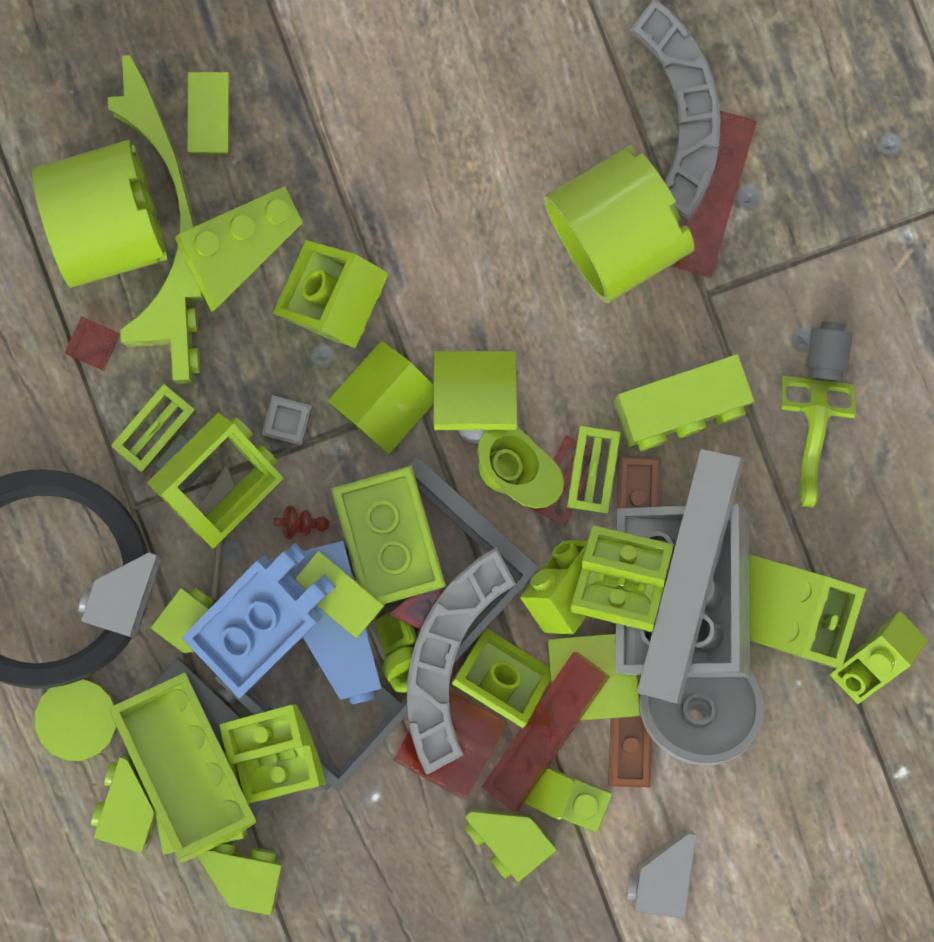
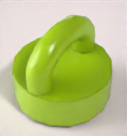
(397, 668)

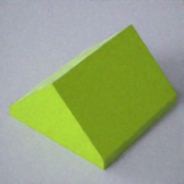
(384, 397)
(503, 677)

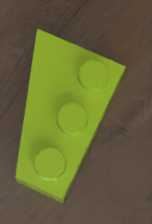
(237, 243)

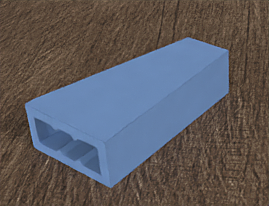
(342, 657)

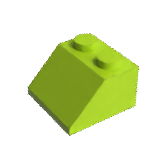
(331, 293)

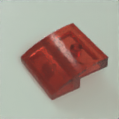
(477, 737)

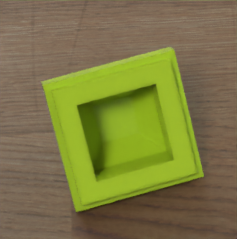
(394, 633)

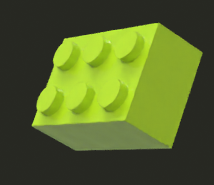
(683, 403)

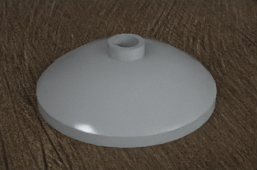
(729, 725)

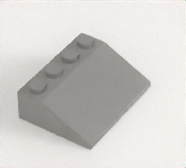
(725, 627)

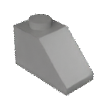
(121, 596)
(664, 878)

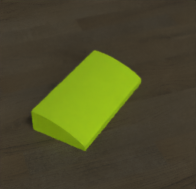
(182, 767)

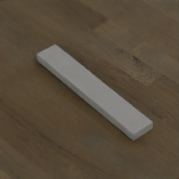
(690, 576)

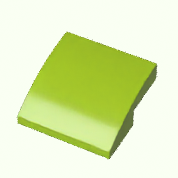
(475, 390)
(622, 578)
(619, 694)
(272, 753)

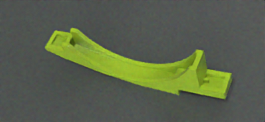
(169, 314)

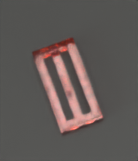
(549, 511)

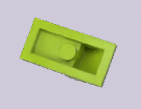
(569, 799)

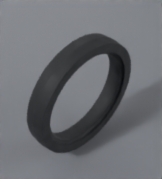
(131, 546)

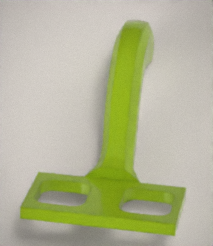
(817, 414)

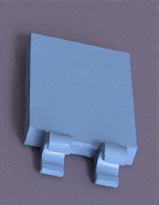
(257, 621)

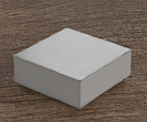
(287, 420)

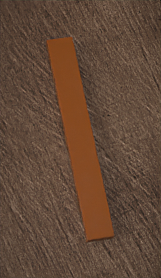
(629, 741)

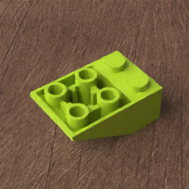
(802, 611)

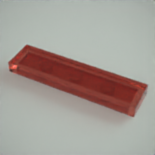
(713, 214)
(545, 731)

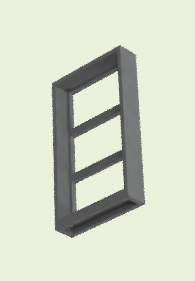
(488, 538)

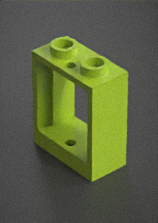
(238, 501)

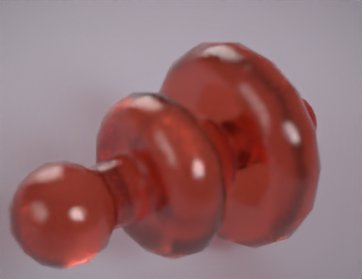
(303, 523)

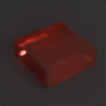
(92, 343)

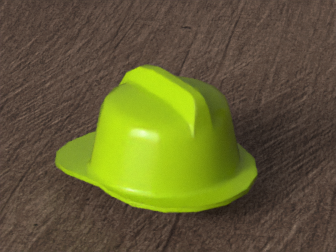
(519, 468)

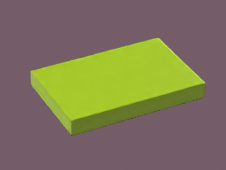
(389, 536)

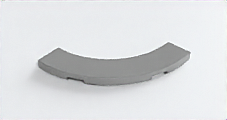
(696, 102)
(435, 654)

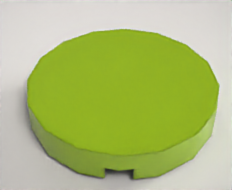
(75, 720)

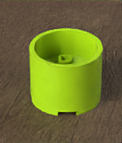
(99, 213)
(618, 223)

